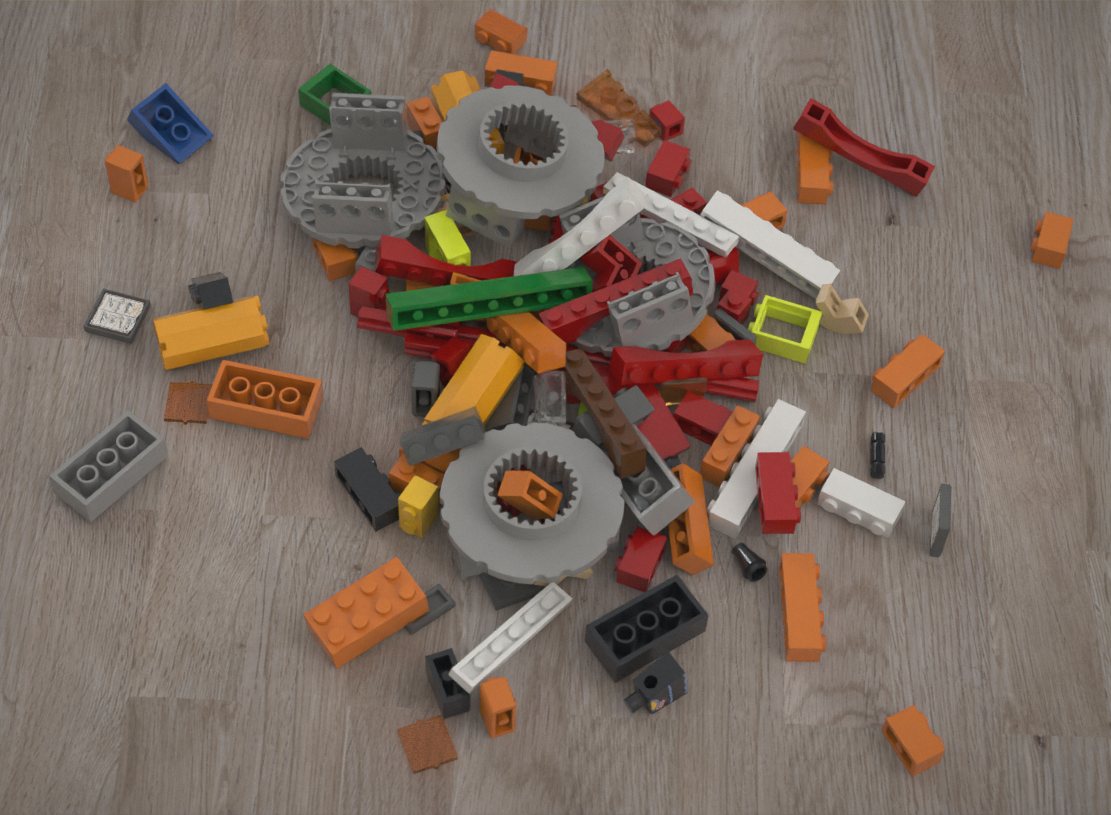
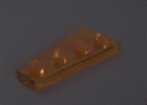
(613, 103)

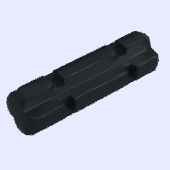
(877, 455)

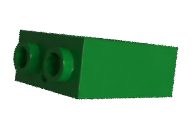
(322, 83)

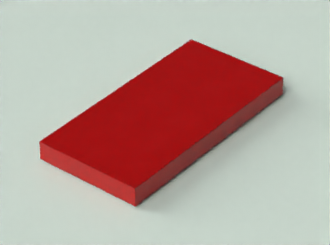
(661, 426)

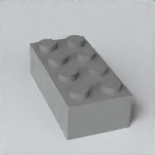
(108, 466)
(655, 493)

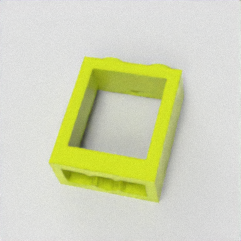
(447, 241)
(789, 313)

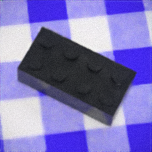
(646, 628)

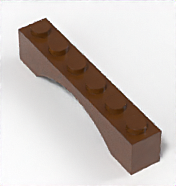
(619, 437)

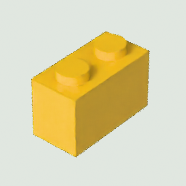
(418, 507)

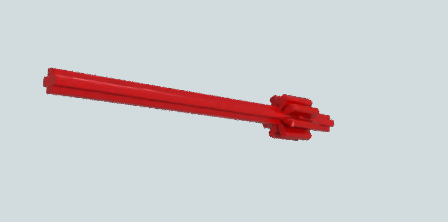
(428, 339)

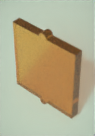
(675, 390)
(187, 403)
(427, 744)

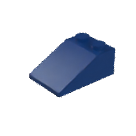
(169, 124)

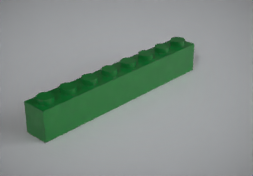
(486, 298)

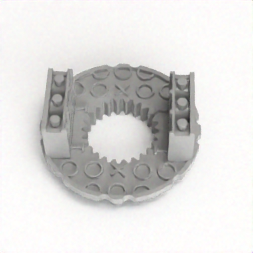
(364, 137)
(498, 194)
(662, 310)
(523, 552)

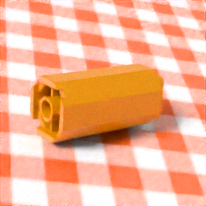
(451, 90)
(211, 332)
(479, 381)

